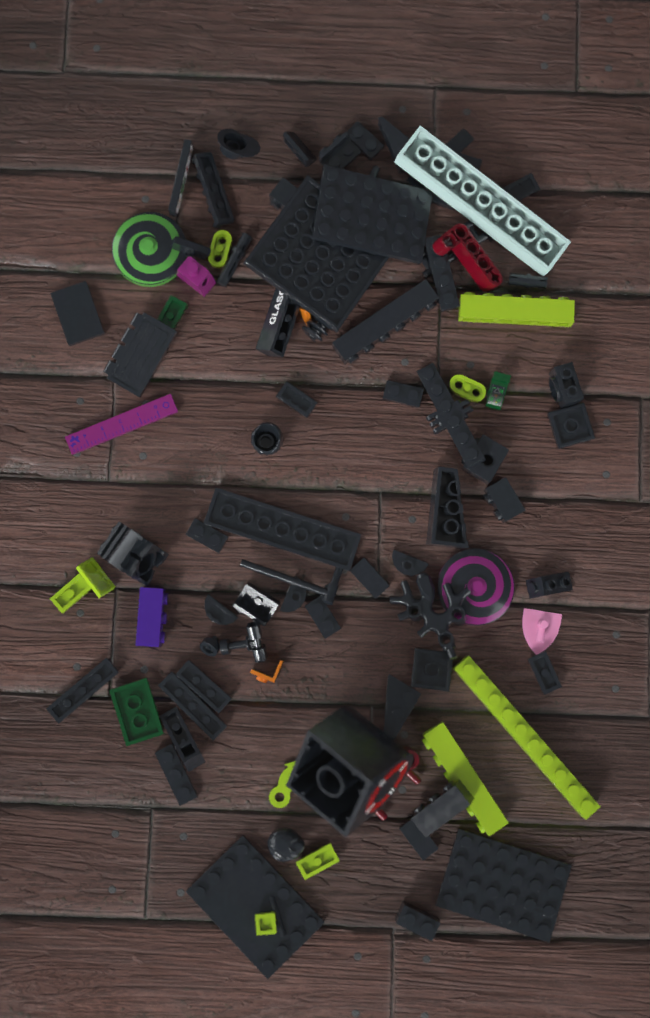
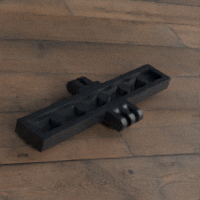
(450, 416)

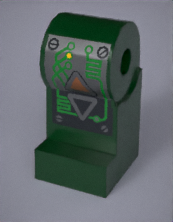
(497, 390)

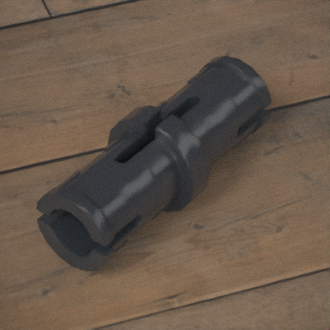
(527, 280)

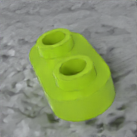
(219, 249)
(468, 386)

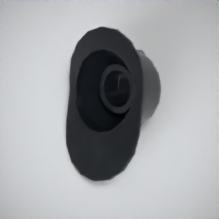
(237, 145)

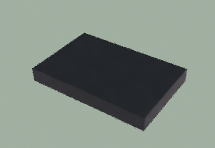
(77, 313)

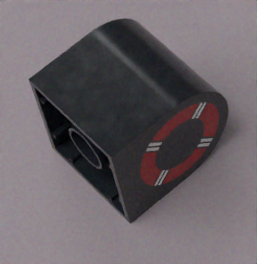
(348, 769)

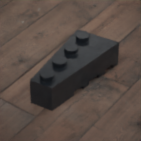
(446, 511)

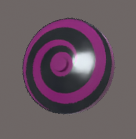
(486, 578)

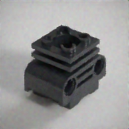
(132, 553)

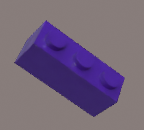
(151, 617)

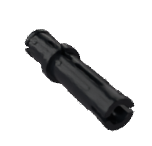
(234, 260)

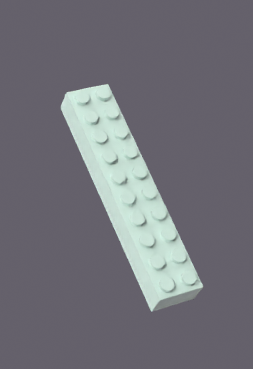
(482, 201)

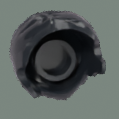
(285, 844)

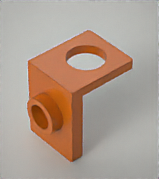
(263, 677)

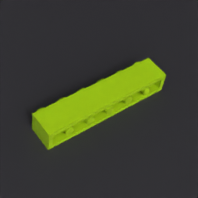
(516, 310)
(458, 767)

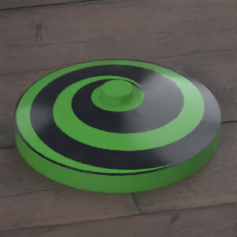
(144, 251)

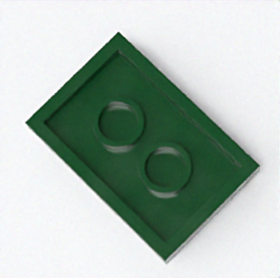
(136, 712)

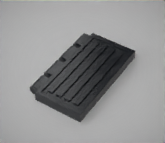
(141, 354)

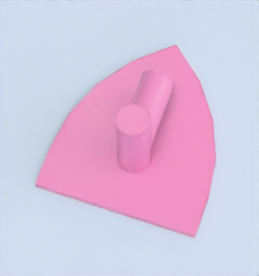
(540, 628)

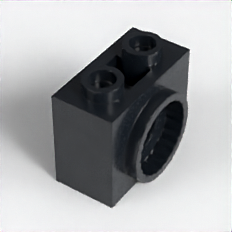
(565, 385)
(495, 452)

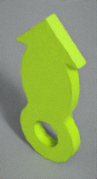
(282, 787)

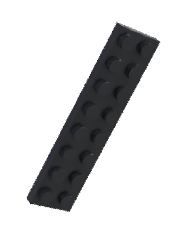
(282, 529)

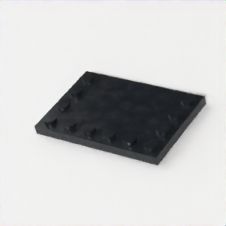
(238, 889)

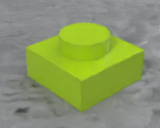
(265, 923)

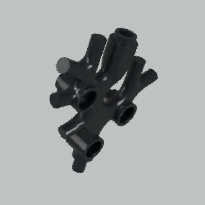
(433, 621)

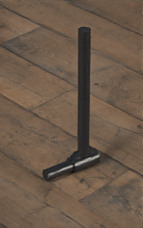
(327, 593)

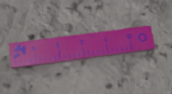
(121, 424)

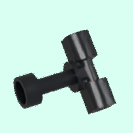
(252, 643)

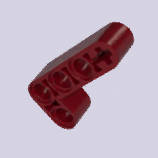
(471, 256)

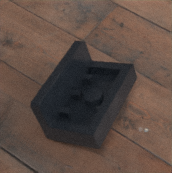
(256, 604)

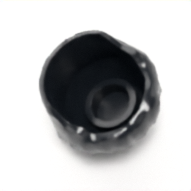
(267, 438)

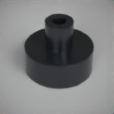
(210, 646)

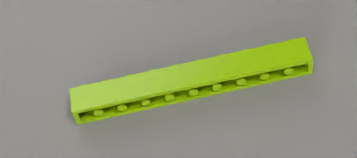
(526, 737)

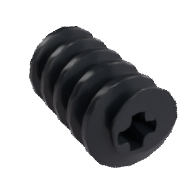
(315, 329)

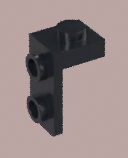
(549, 585)

